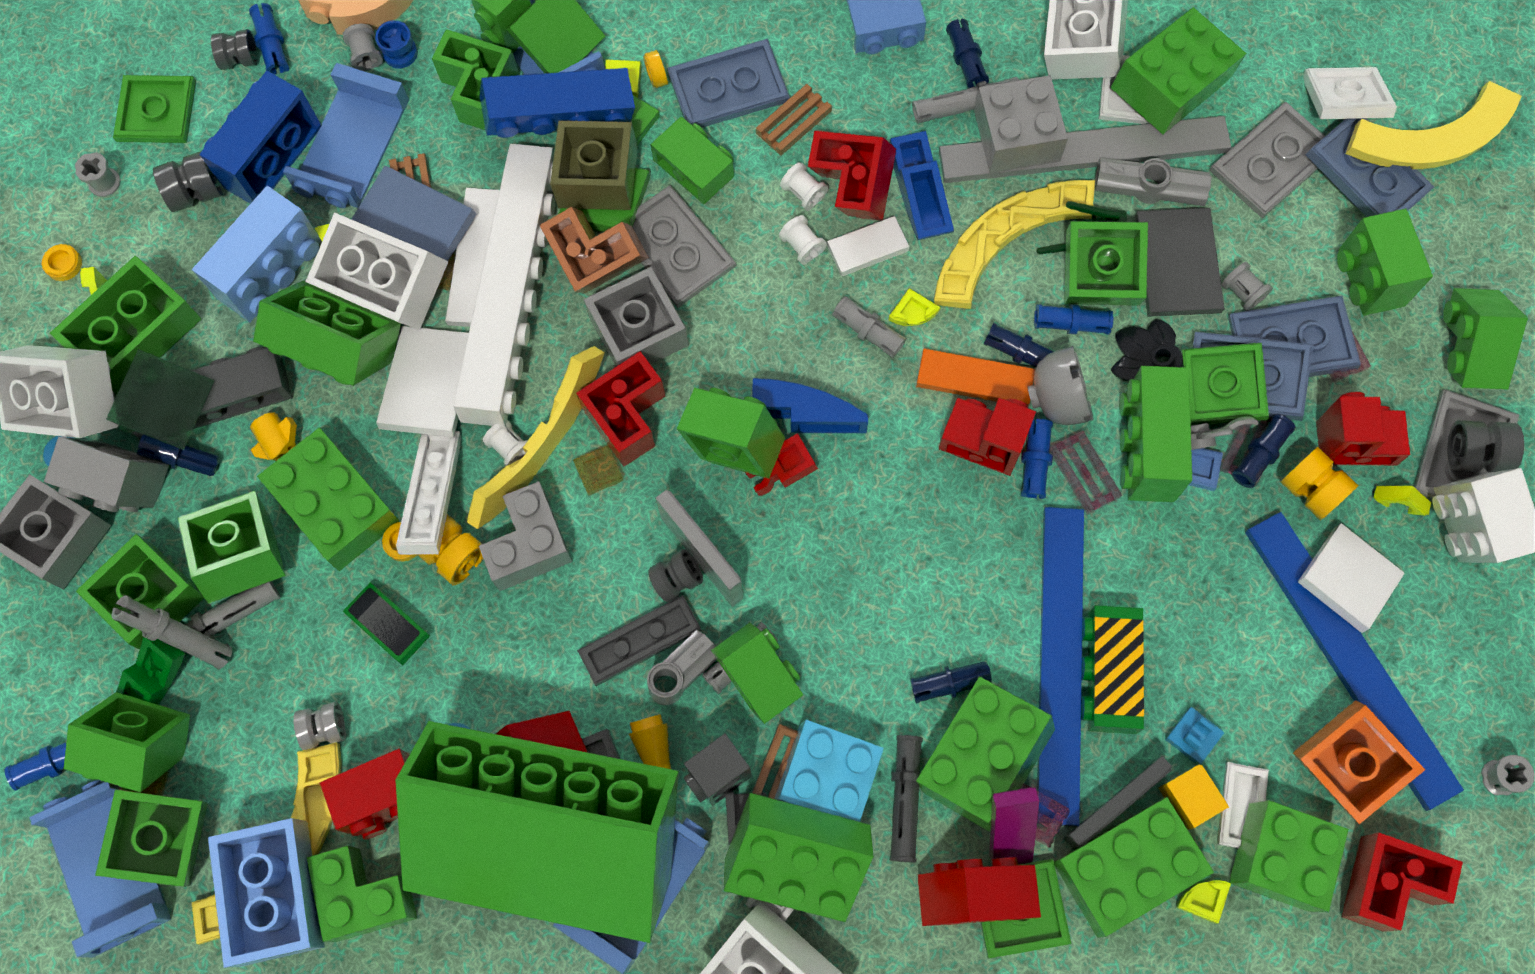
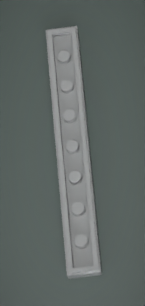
(1086, 147)

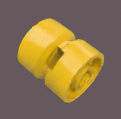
(1319, 483)
(457, 553)

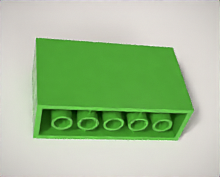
(536, 830)

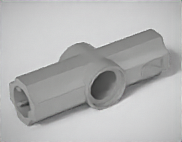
(1173, 183)

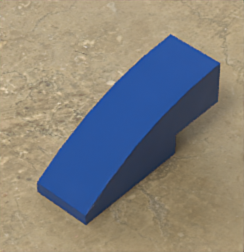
(921, 186)
(809, 408)

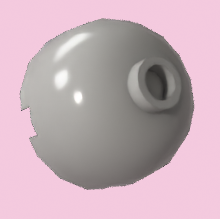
(1061, 388)

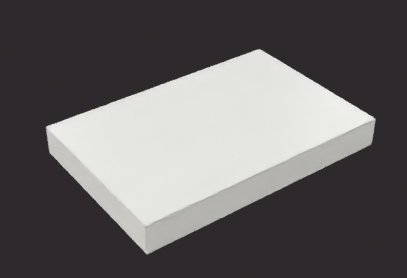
(423, 382)

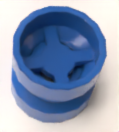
(396, 44)

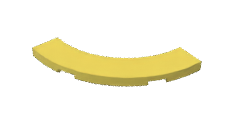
(1437, 145)
(1000, 227)
(488, 499)
(310, 806)

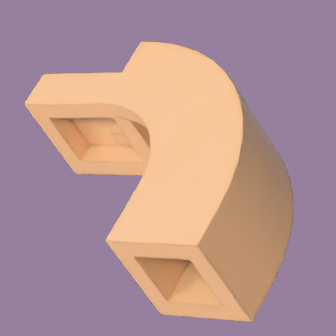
(350, 12)

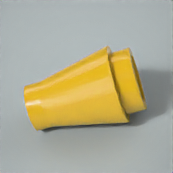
(651, 741)

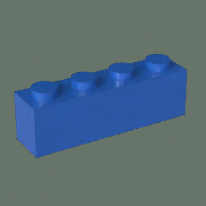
(541, 100)

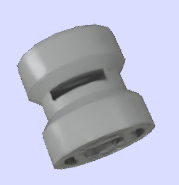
(319, 725)

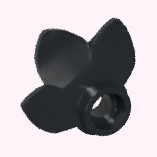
(1144, 347)

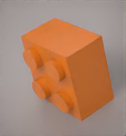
(1358, 761)

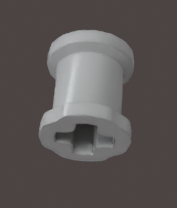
(360, 40)
(95, 172)
(1246, 286)
(1520, 777)

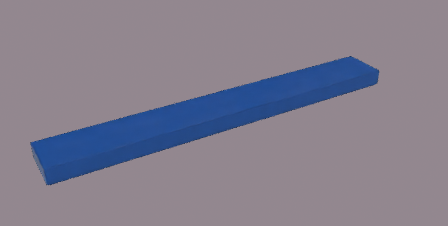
(1061, 657)
(1353, 659)

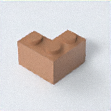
(591, 258)

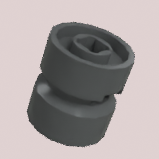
(185, 182)
(1490, 447)

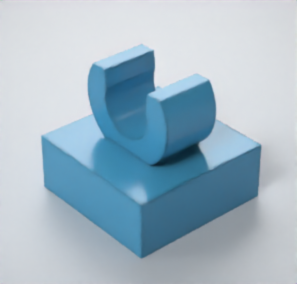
(1194, 736)

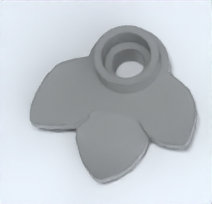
(1203, 437)

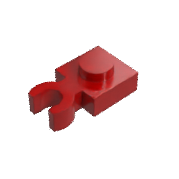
(791, 465)

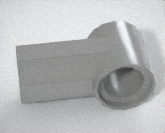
(682, 665)

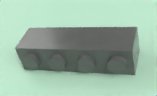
(242, 385)

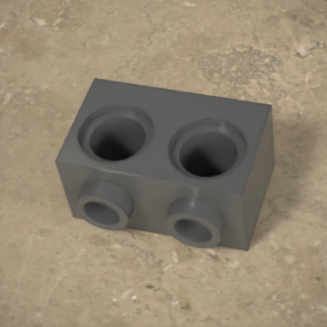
(716, 770)

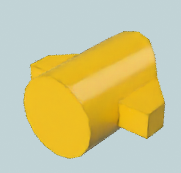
(273, 436)

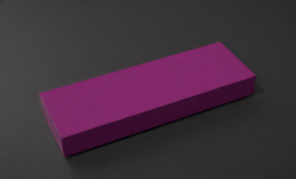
(1014, 824)

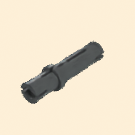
(906, 798)

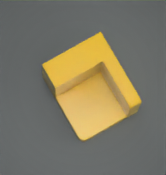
(1194, 796)

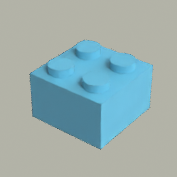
(829, 771)

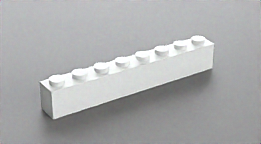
(506, 289)

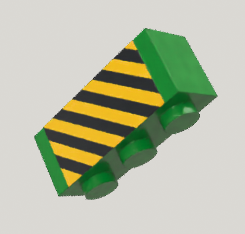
(1114, 670)

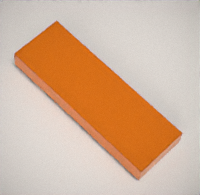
(974, 377)

